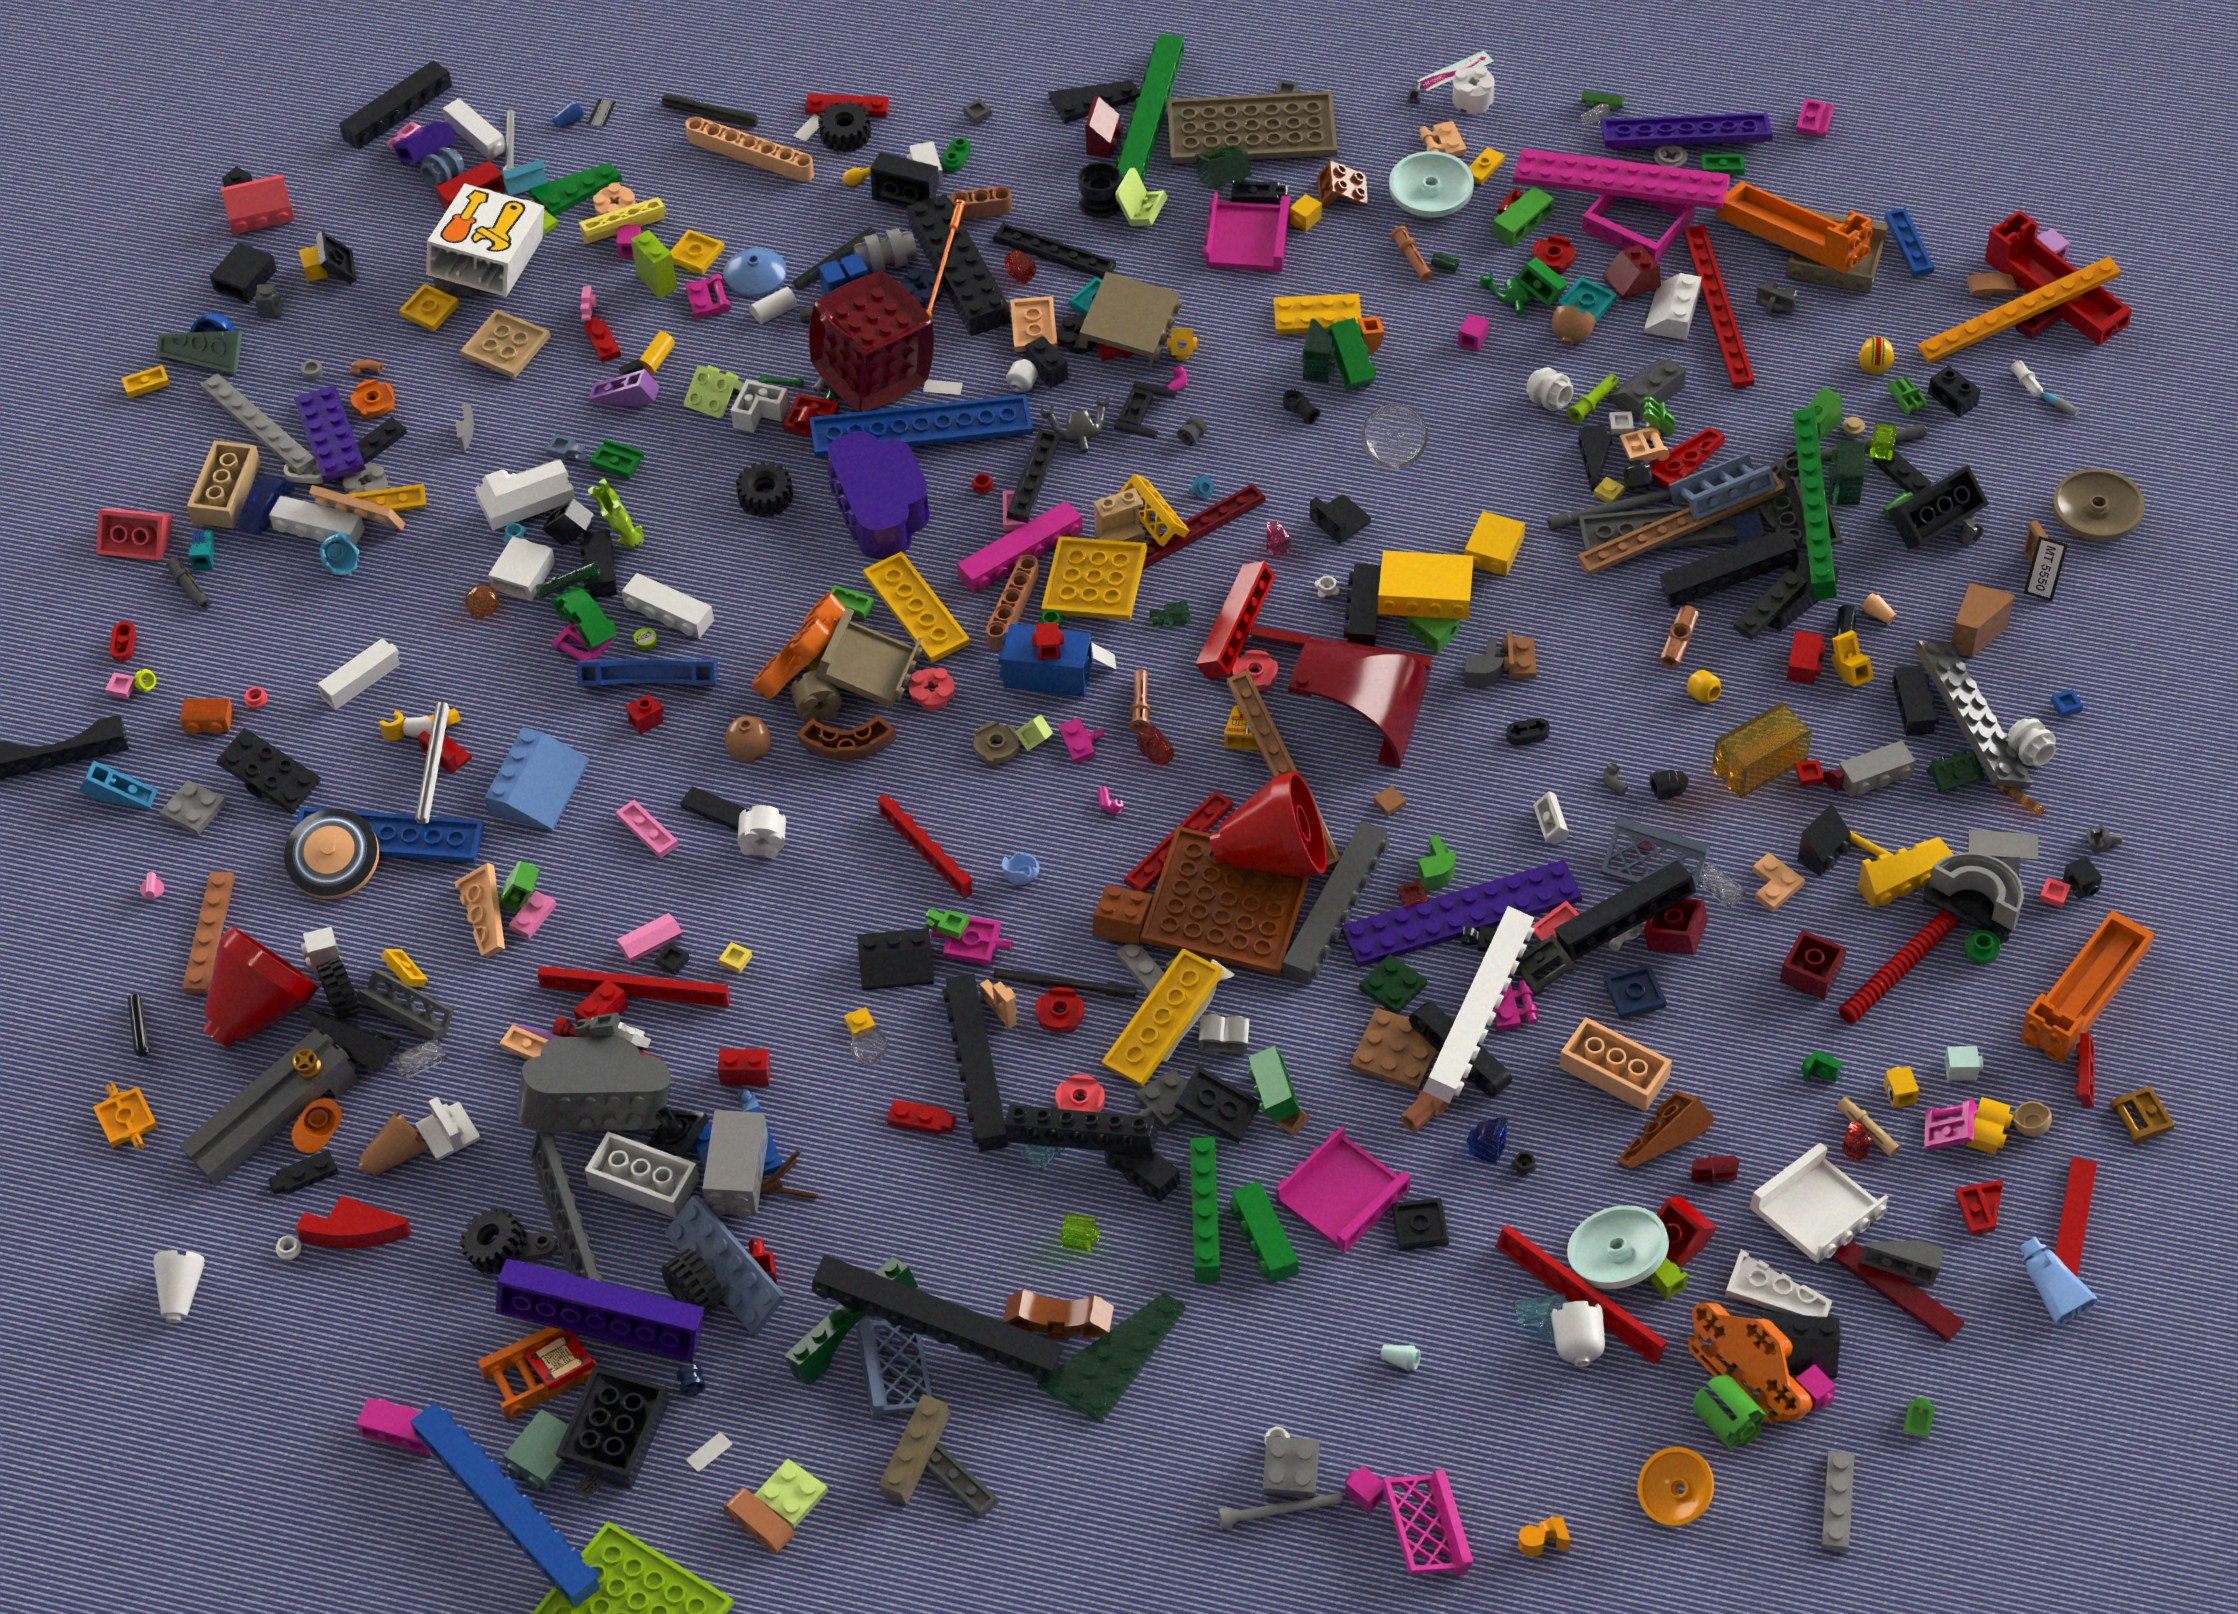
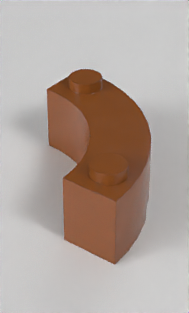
(847, 744)
(1059, 1318)

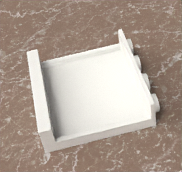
(1816, 1205)

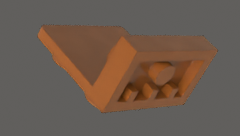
(1343, 182)

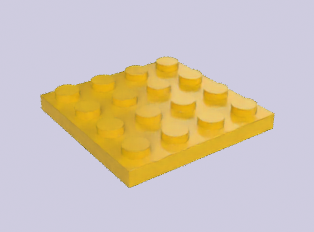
(1094, 578)

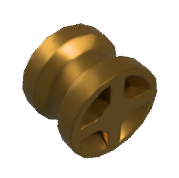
(309, 1058)

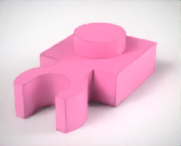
(410, 128)
(588, 302)

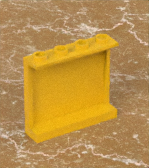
(1425, 585)

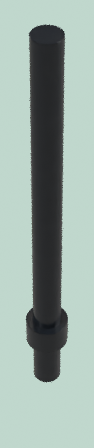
(1111, 989)

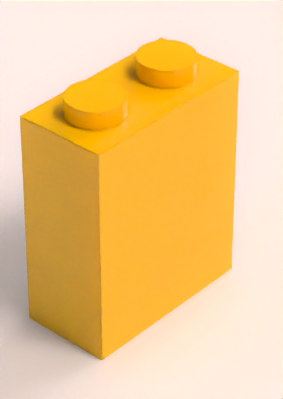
(1495, 543)

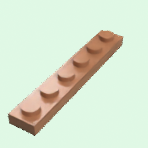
(208, 932)

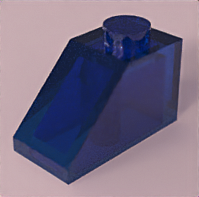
(1488, 1139)

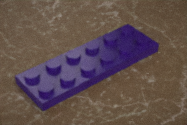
(329, 433)

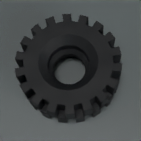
(844, 137)
(764, 477)
(338, 989)
(506, 1246)

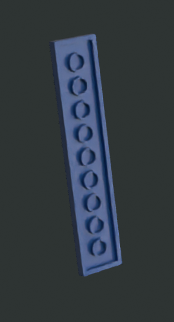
(929, 423)

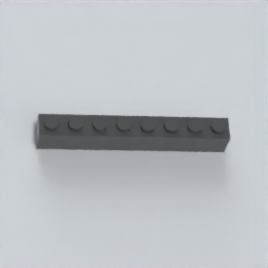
(1335, 903)

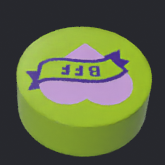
(645, 639)

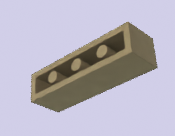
(914, 1449)

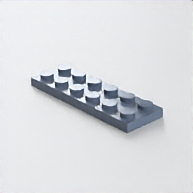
(744, 1283)

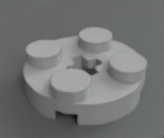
(373, 474)

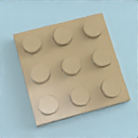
(505, 343)

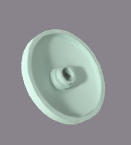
(1431, 184)
(1618, 1247)

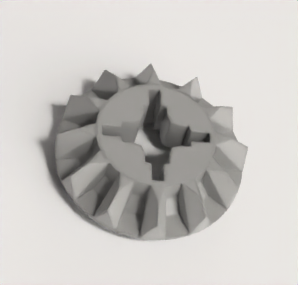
(1672, 151)

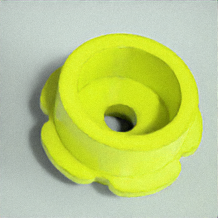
(150, 680)

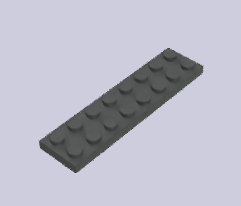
(1605, 527)
(1973, 714)
(561, 1207)

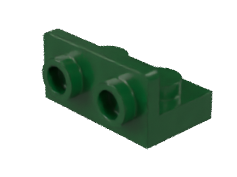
(1957, 771)

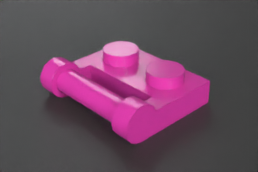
(700, 297)
(570, 632)
(1950, 1131)

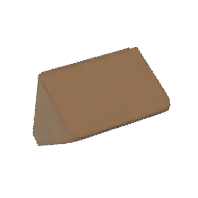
(1294, 1123)

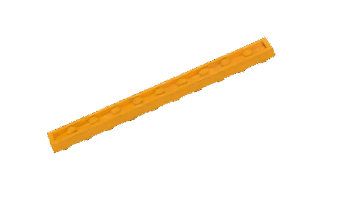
(2019, 310)

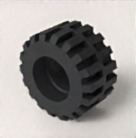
(692, 1280)

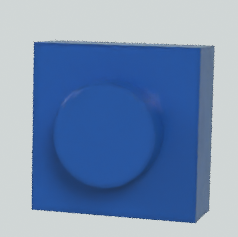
(2067, 703)

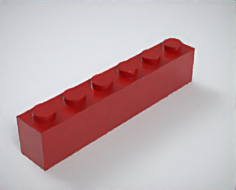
(1235, 620)

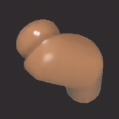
(370, 365)

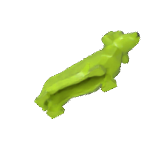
(616, 515)

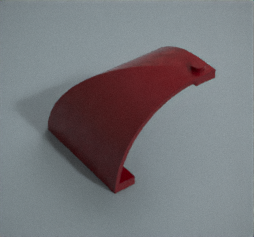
(1370, 681)

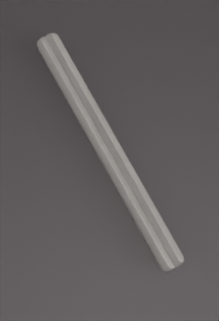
(432, 763)

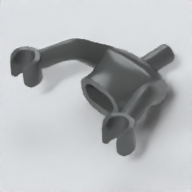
(1079, 424)

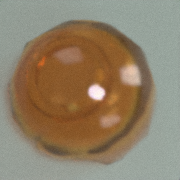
(482, 600)

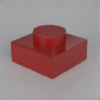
(1809, 773)

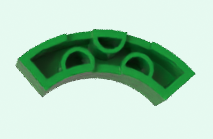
(588, 617)

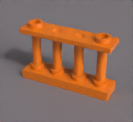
(514, 1356)

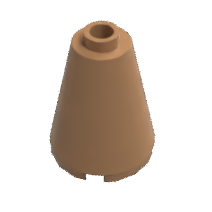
(391, 1146)

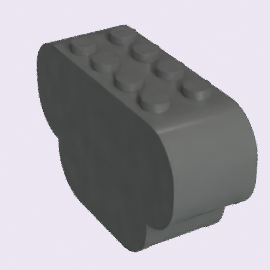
(592, 1086)

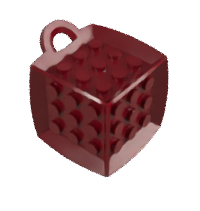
(871, 341)

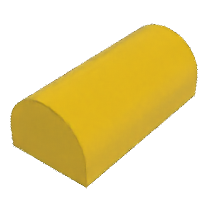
(657, 352)

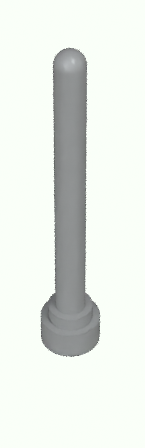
(509, 158)
(1230, 1517)

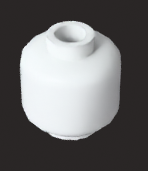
(1022, 375)

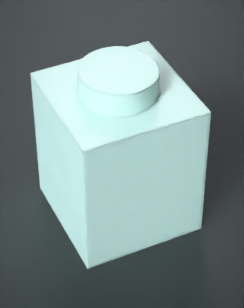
(1963, 1063)

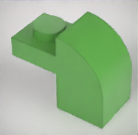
(1439, 867)

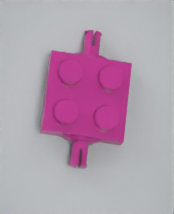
(976, 942)

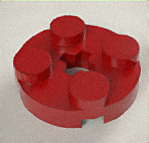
(1562, 246)
(1060, 1022)

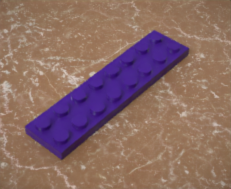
(1686, 130)

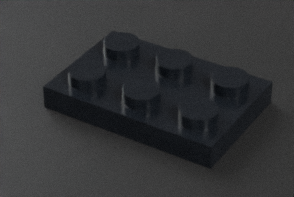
(1217, 1104)

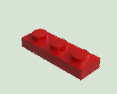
(2085, 1070)

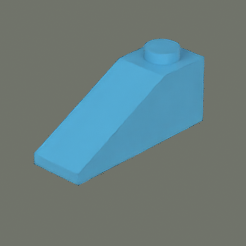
(116, 788)

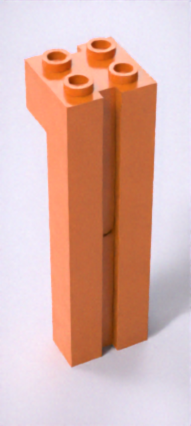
(1797, 228)
(2086, 987)

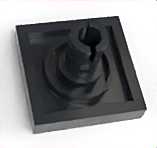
(677, 1131)

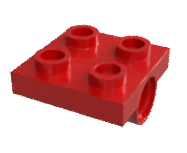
(805, 407)

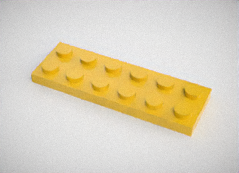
(916, 607)
(1162, 1017)

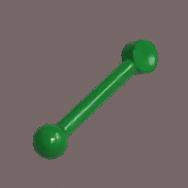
(764, 379)

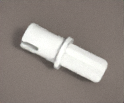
(2026, 378)

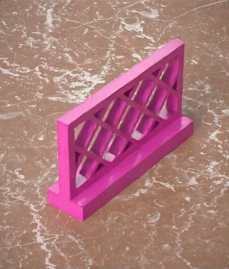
(1448, 1523)

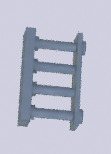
(1722, 486)

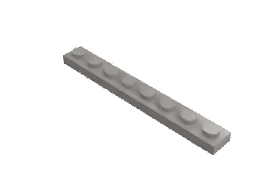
(258, 424)

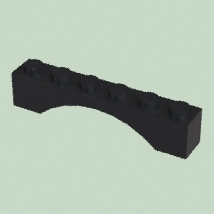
(100, 739)

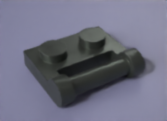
(1540, 959)

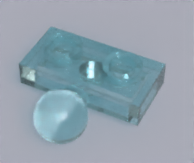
(1538, 1311)

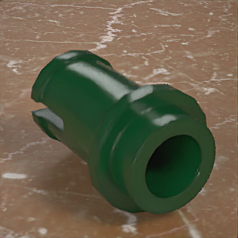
(1445, 262)

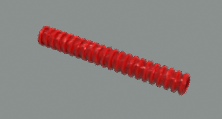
(1897, 967)

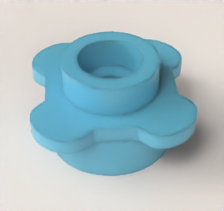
(514, 530)

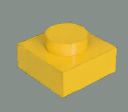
(859, 1020)

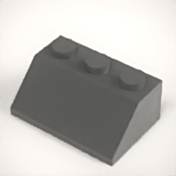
(1657, 380)

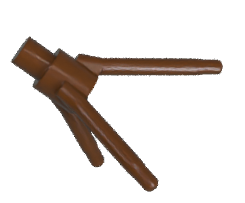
(774, 1183)

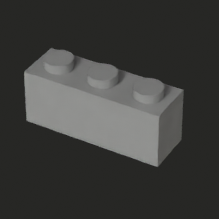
(1877, 768)

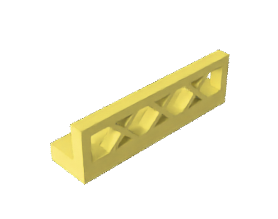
(609, 223)

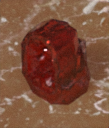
(1020, 266)
(1155, 745)
(1857, 1141)

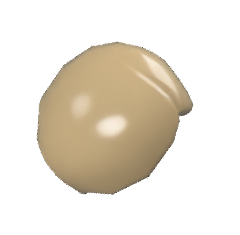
(2032, 1119)

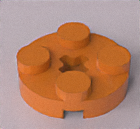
(368, 408)

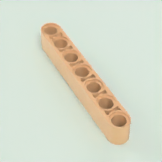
(749, 149)

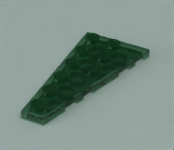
(1106, 1368)

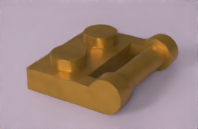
(2148, 1110)

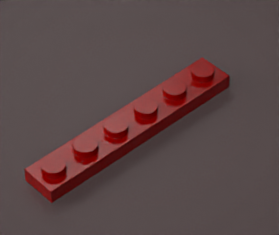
(920, 841)

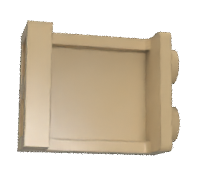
(1118, 517)

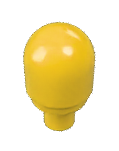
(855, 176)

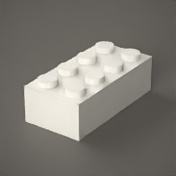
(642, 1174)

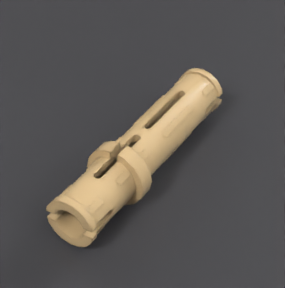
(1878, 1135)

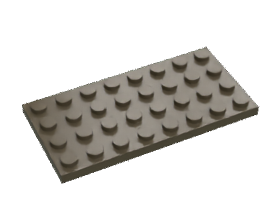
(1260, 124)

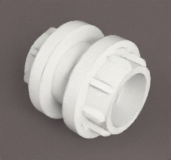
(1549, 389)
(2032, 742)

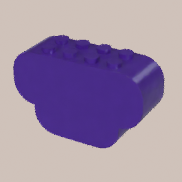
(878, 491)

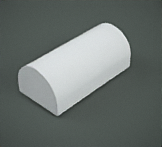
(773, 305)
(1551, 819)

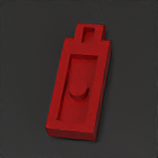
(601, 339)
(920, 1117)

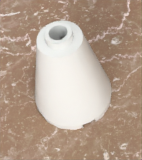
(176, 1282)

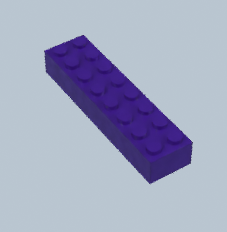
(599, 1310)

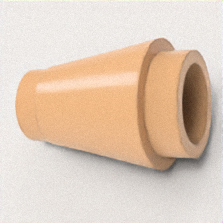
(1878, 608)

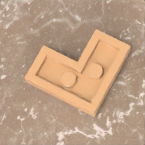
(1780, 879)
(1001, 1001)

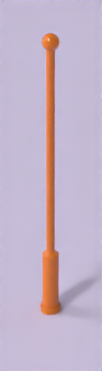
(959, 205)

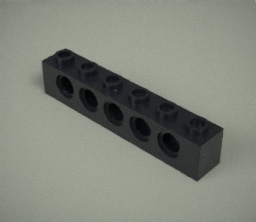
(1081, 1129)

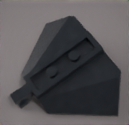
(1972, 905)

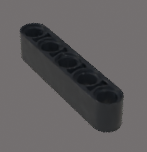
(1486, 1071)

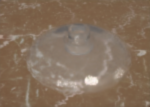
(1395, 421)

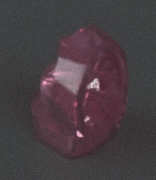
(1277, 539)

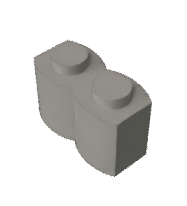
(1223, 1034)

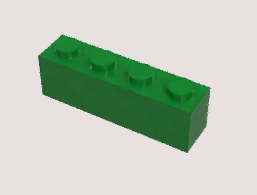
(1264, 1232)

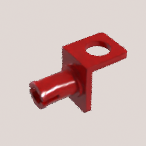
(763, 1258)

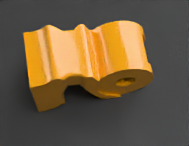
(1533, 1538)

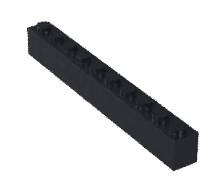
(936, 1318)

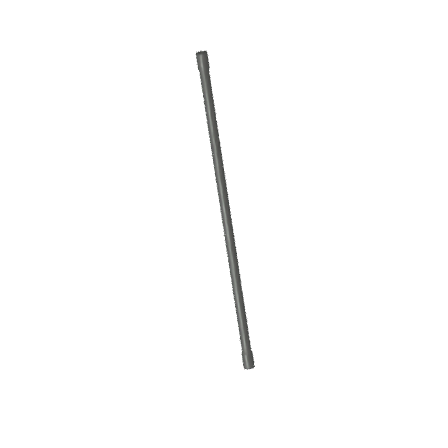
(1566, 519)

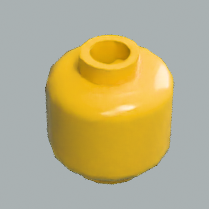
(1704, 686)

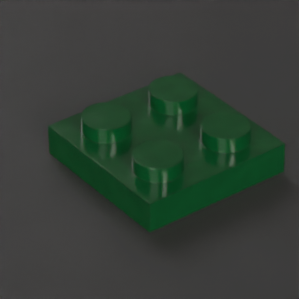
(1393, 984)

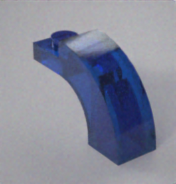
(261, 502)

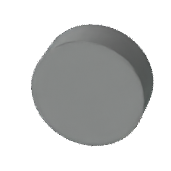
(311, 370)

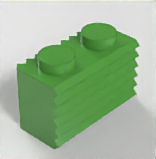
(518, 886)

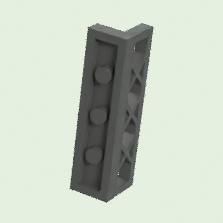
(400, 1011)

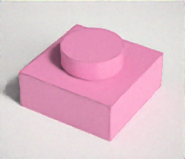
(120, 685)

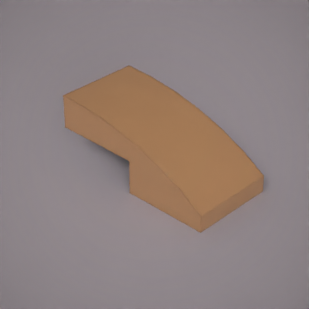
(1989, 283)

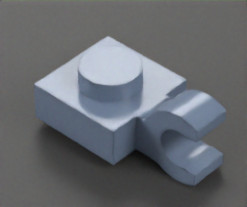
(563, 446)

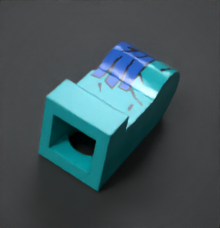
(202, 547)

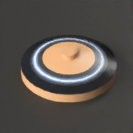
(331, 854)

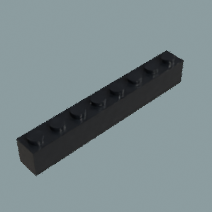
(976, 1063)

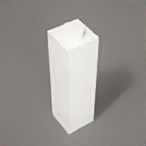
(474, 129)
(359, 673)

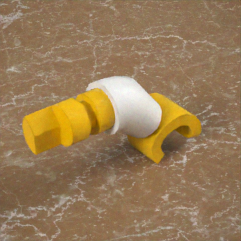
(412, 726)

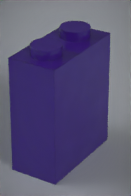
(425, 142)

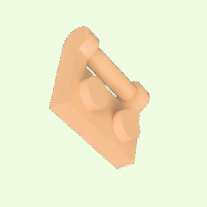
(1638, 449)

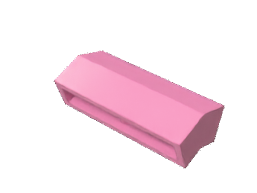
(649, 937)

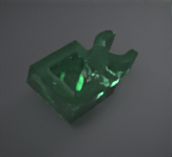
(1173, 614)

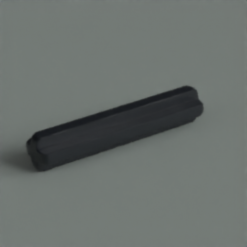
(138, 1025)

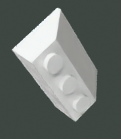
(1674, 306)

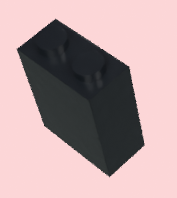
(242, 272)

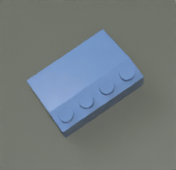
(535, 780)

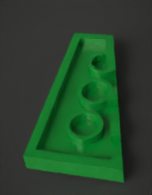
(571, 190)

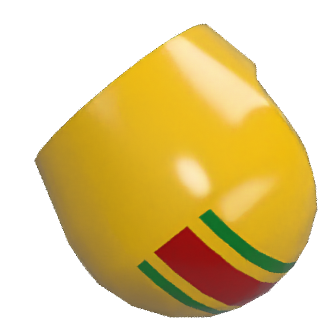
(1876, 356)

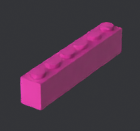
(1032, 539)

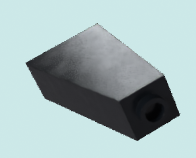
(1802, 601)

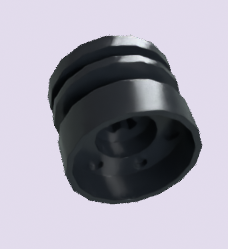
(1097, 189)

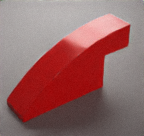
(352, 1226)

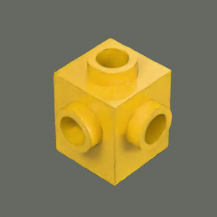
(1182, 334)

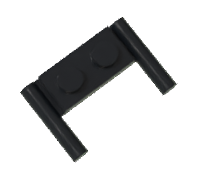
(1137, 406)

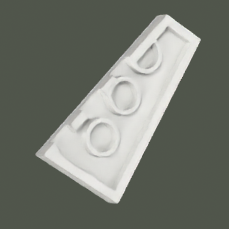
(1766, 1288)

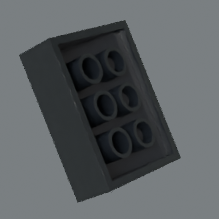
(613, 1426)

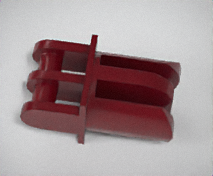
(1714, 1169)

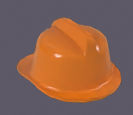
(316, 1125)

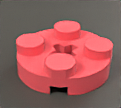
(1266, 667)
(931, 678)
(1077, 1085)

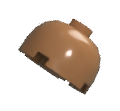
(1571, 325)
(747, 739)

